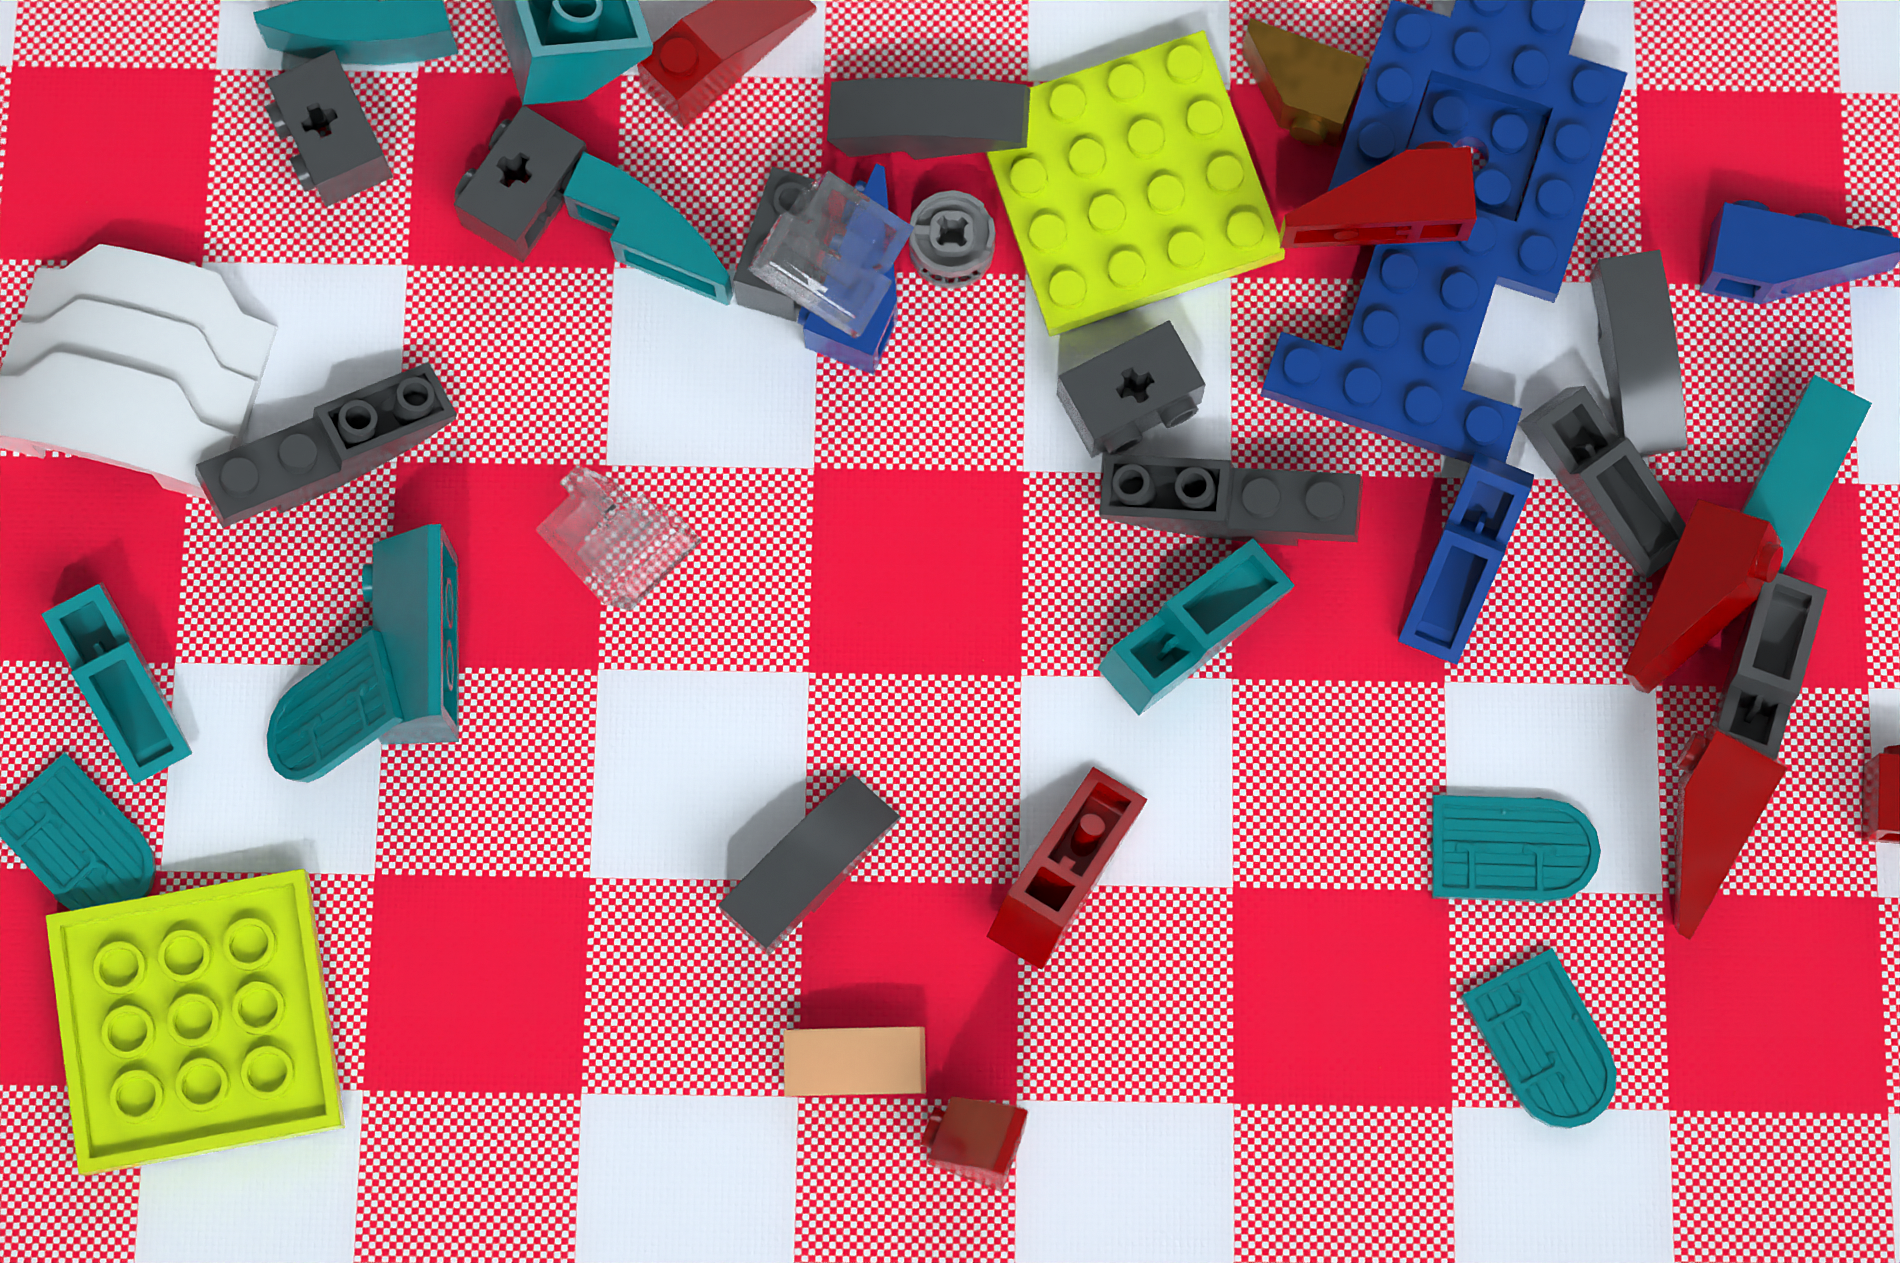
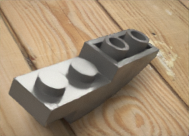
(328, 450)
(1230, 502)

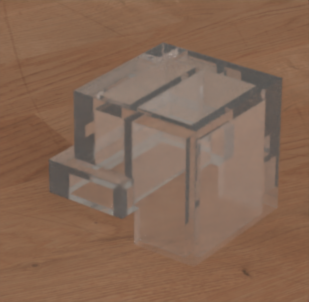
(833, 253)
(614, 542)

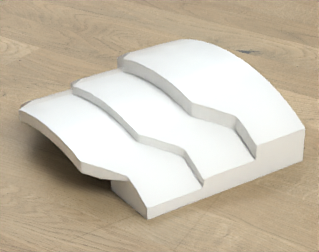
(132, 366)

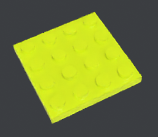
(1133, 186)
(194, 1022)

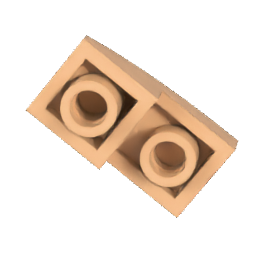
(854, 1061)

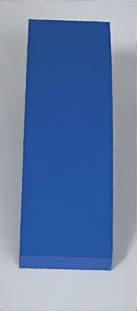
(1466, 557)

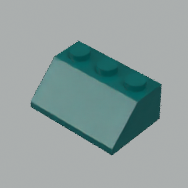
(570, 45)
(417, 614)

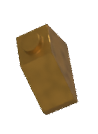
(1303, 81)

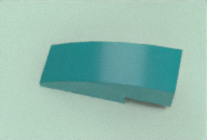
(360, 30)
(645, 229)
(1805, 460)
(1194, 626)
(117, 683)

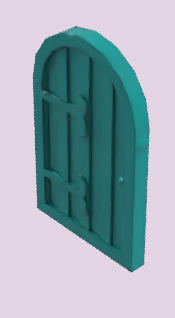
(334, 711)
(77, 839)
(1510, 849)
(1545, 1042)

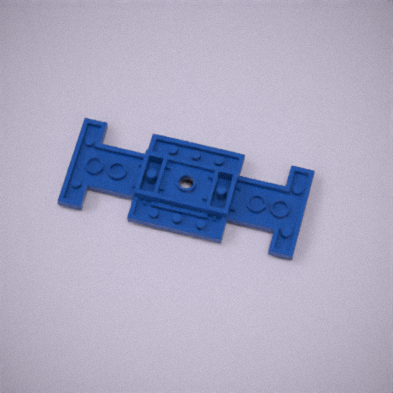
(1422, 305)

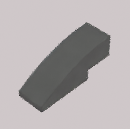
(927, 116)
(1640, 351)
(1606, 478)
(1770, 663)
(808, 864)

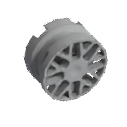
(952, 238)

